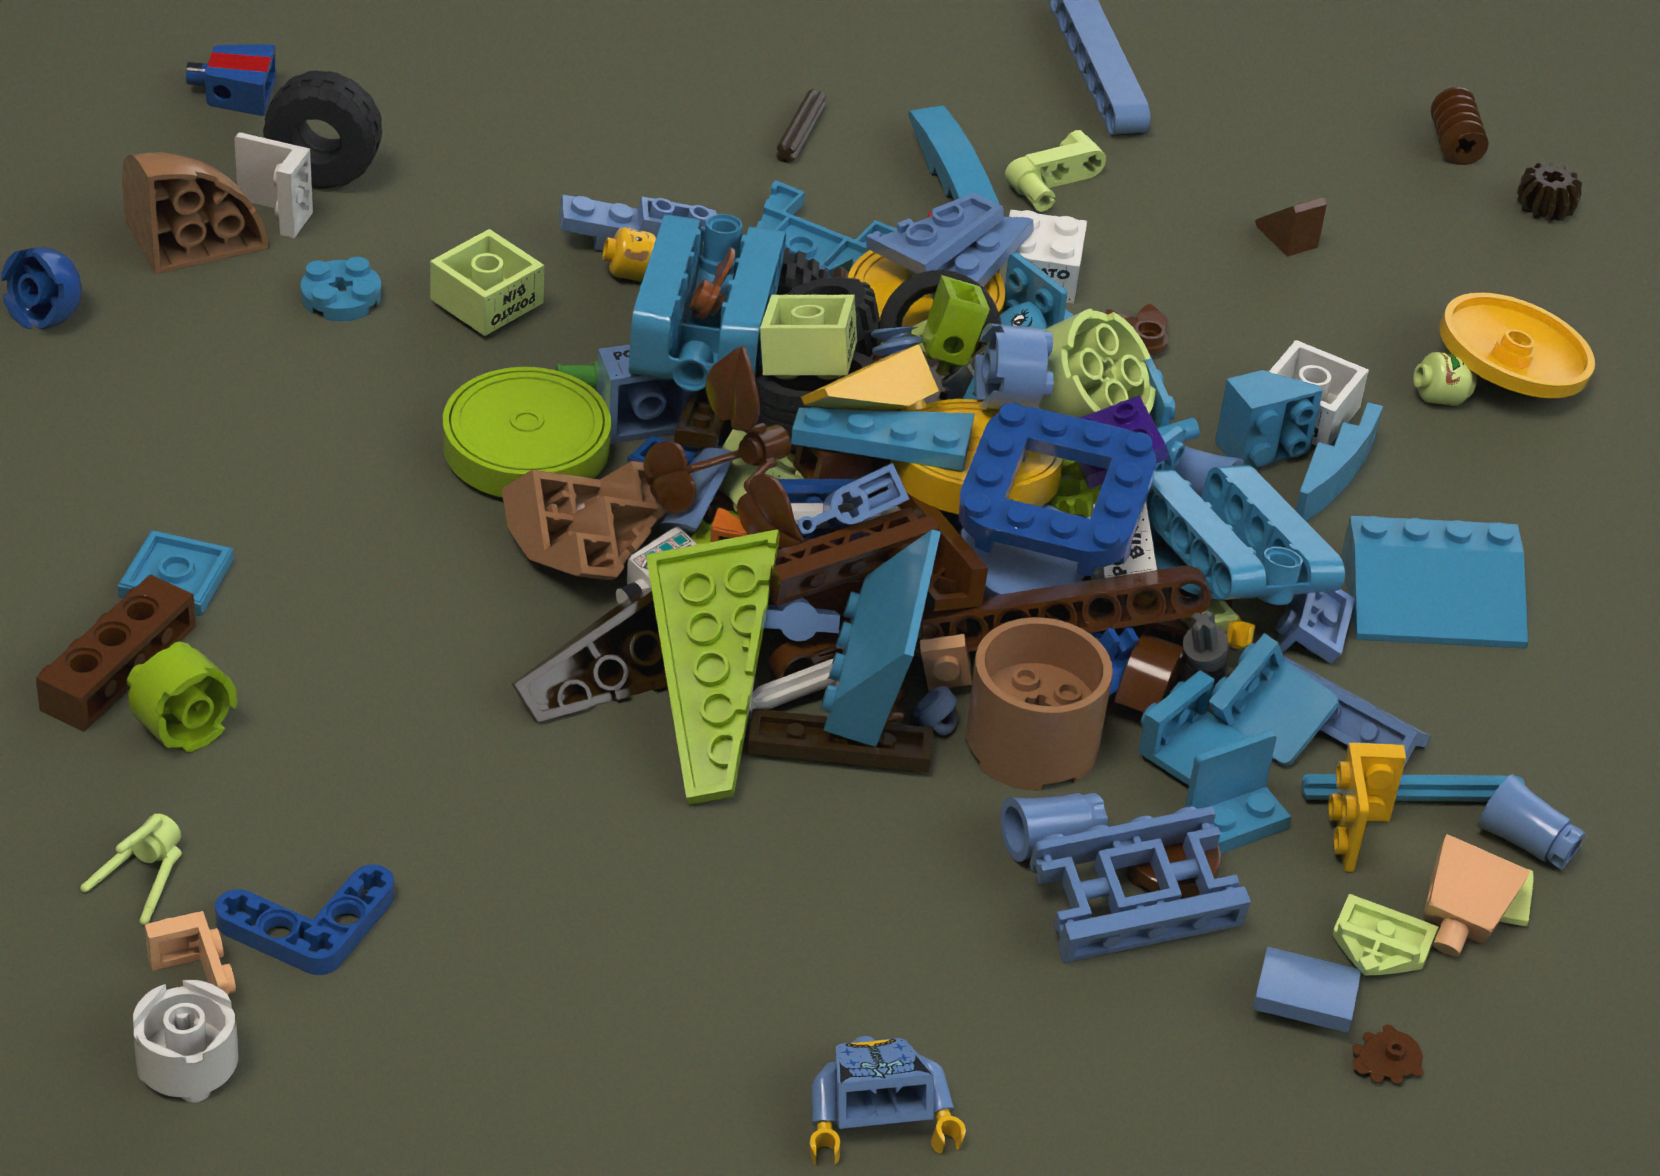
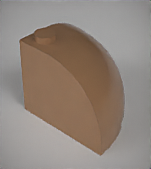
(187, 212)

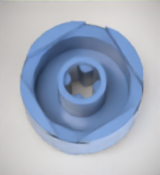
(1013, 366)

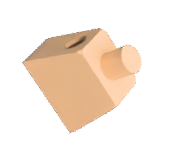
(1469, 893)

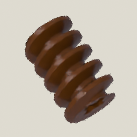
(1459, 126)

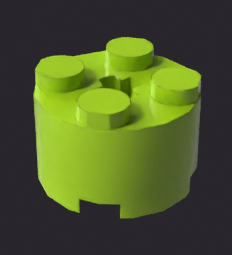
(181, 697)

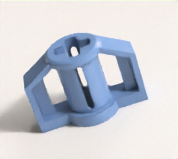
(801, 620)

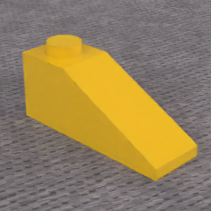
(887, 385)

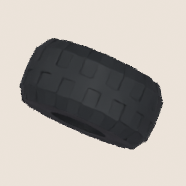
(341, 105)

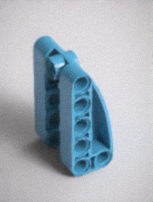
(663, 333)
(1239, 537)

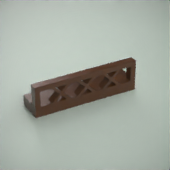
(844, 554)
(955, 564)

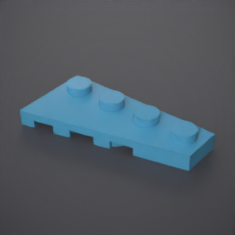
(904, 436)

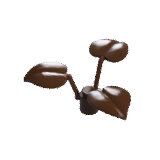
(732, 397)

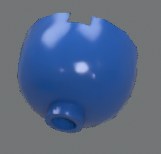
(41, 287)

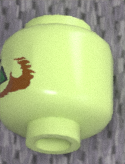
(1444, 379)

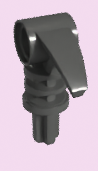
(1205, 649)

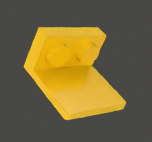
(1365, 793)

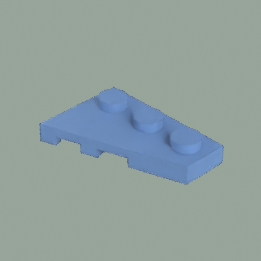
(940, 237)

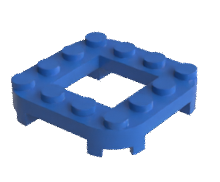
(1091, 542)

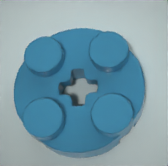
(324, 280)

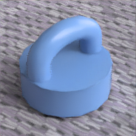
(934, 708)

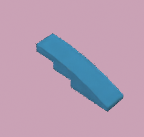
(950, 153)
(1337, 465)

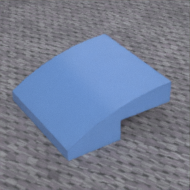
(707, 483)
(1307, 989)

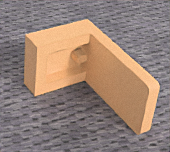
(946, 658)
(185, 941)

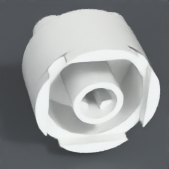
(185, 1039)

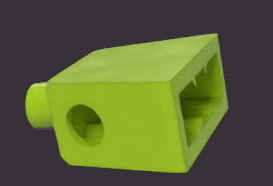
(954, 322)

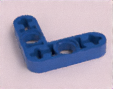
(319, 932)

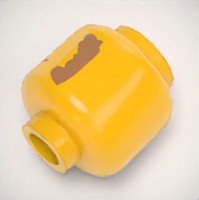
(628, 253)

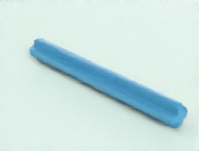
(1417, 787)

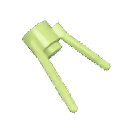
(150, 843)

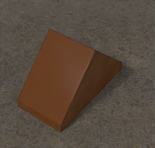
(1295, 227)

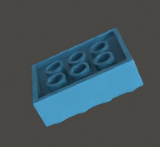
(1436, 581)
(878, 642)

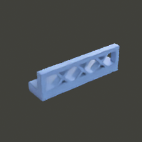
(1363, 722)

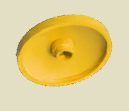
(1517, 345)

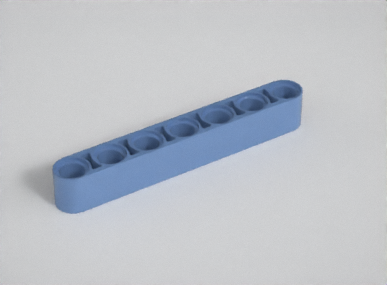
(1103, 65)

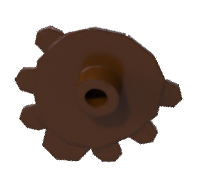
(1388, 1055)

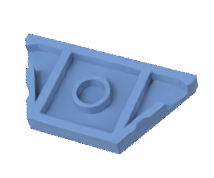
(990, 251)

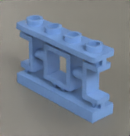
(1147, 916)

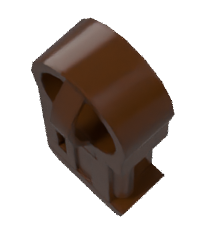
(810, 652)

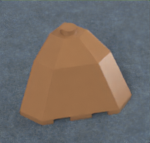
(581, 521)

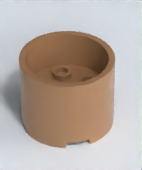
(1038, 702)

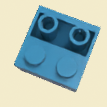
(1267, 418)

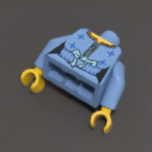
(878, 1086)

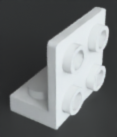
(276, 177)

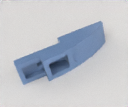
(604, 219)

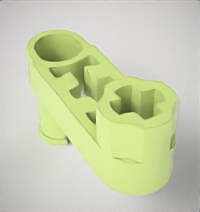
(1071, 162)

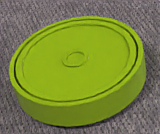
(524, 423)

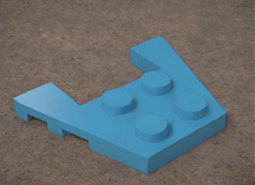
(818, 242)

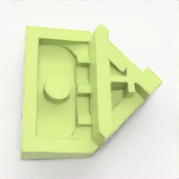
(1381, 938)

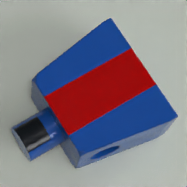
(237, 77)

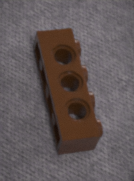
(97, 664)

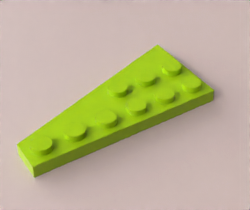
(710, 633)

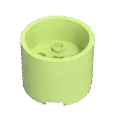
(1096, 364)

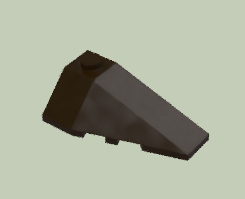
(600, 665)

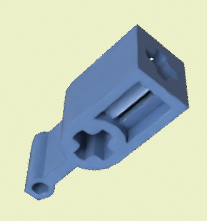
(863, 506)

